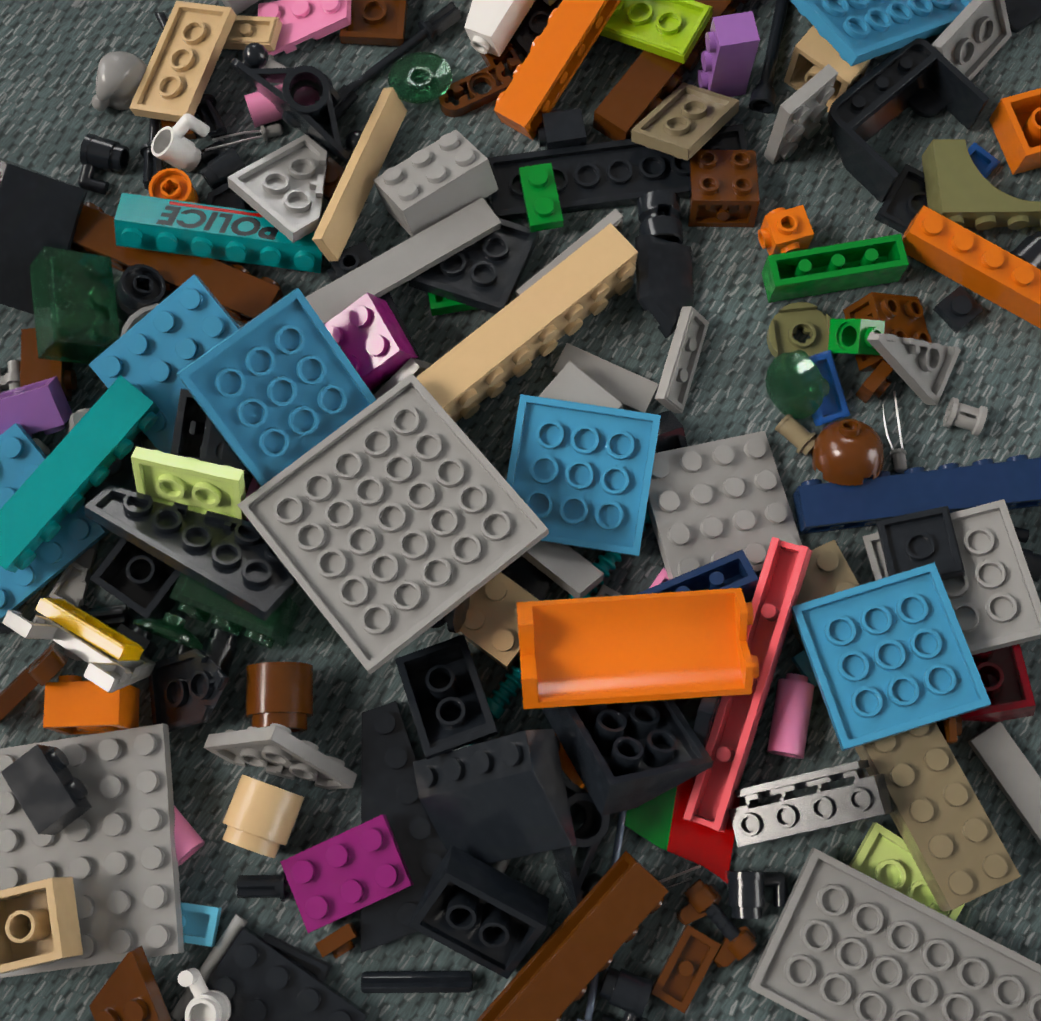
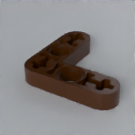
(492, 75)
(38, 672)

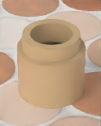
(261, 816)

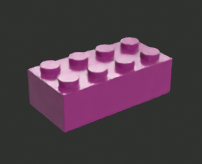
(371, 339)

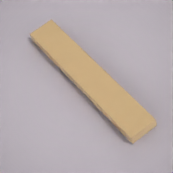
(358, 175)

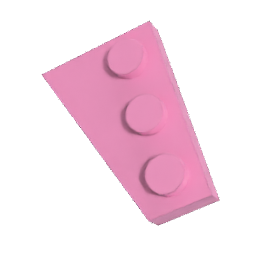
(306, 20)

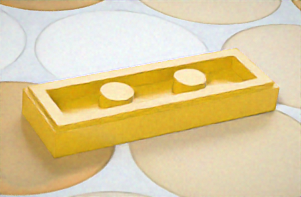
(90, 629)

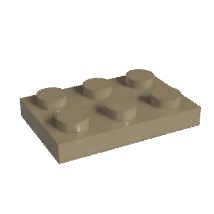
(685, 121)

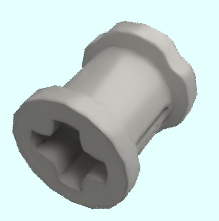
(965, 416)

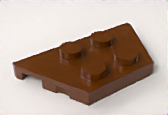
(130, 993)

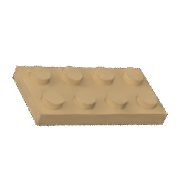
(183, 61)

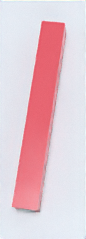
(740, 714)

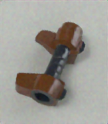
(704, 901)

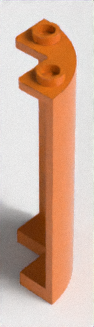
(635, 648)

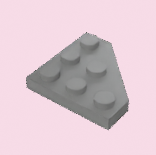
(286, 186)
(282, 755)

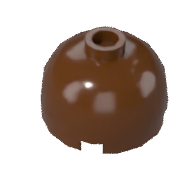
(848, 452)

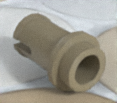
(797, 434)

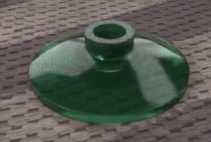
(420, 77)
(170, 628)

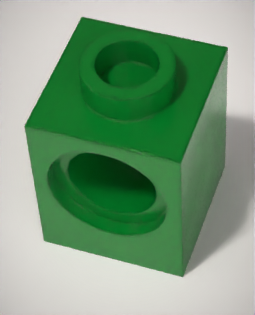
(851, 336)

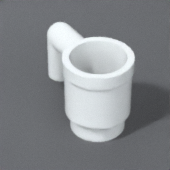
(176, 149)
(206, 1004)

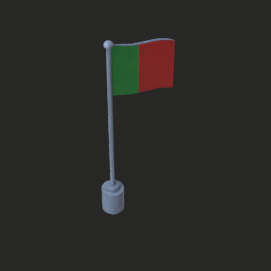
(663, 825)

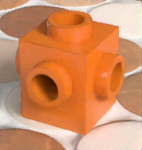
(785, 230)

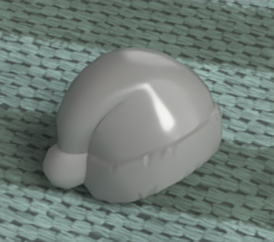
(117, 80)

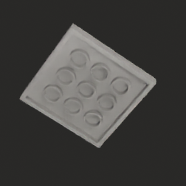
(717, 502)
(997, 594)

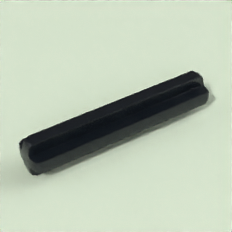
(417, 982)

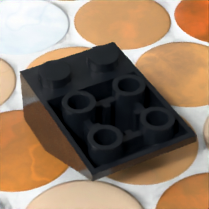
(198, 437)

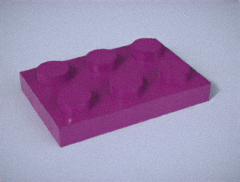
(346, 873)

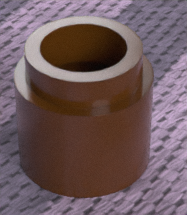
(280, 694)

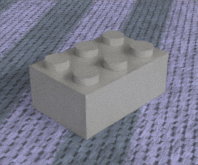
(435, 182)

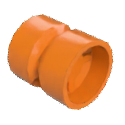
(173, 185)

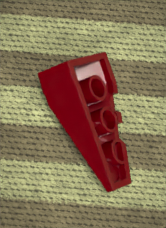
(1006, 685)

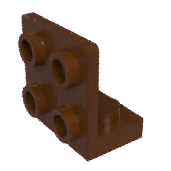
(723, 188)
(901, 315)

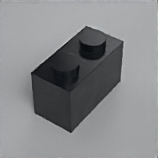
(47, 789)

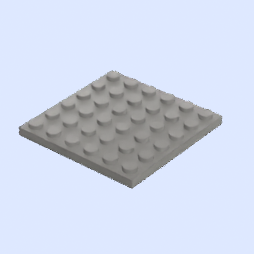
(392, 522)
(114, 851)

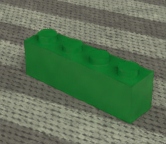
(834, 268)

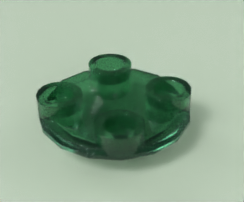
(796, 384)

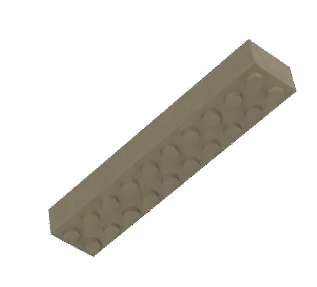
(925, 783)

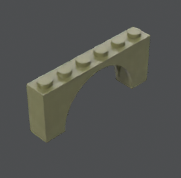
(965, 196)

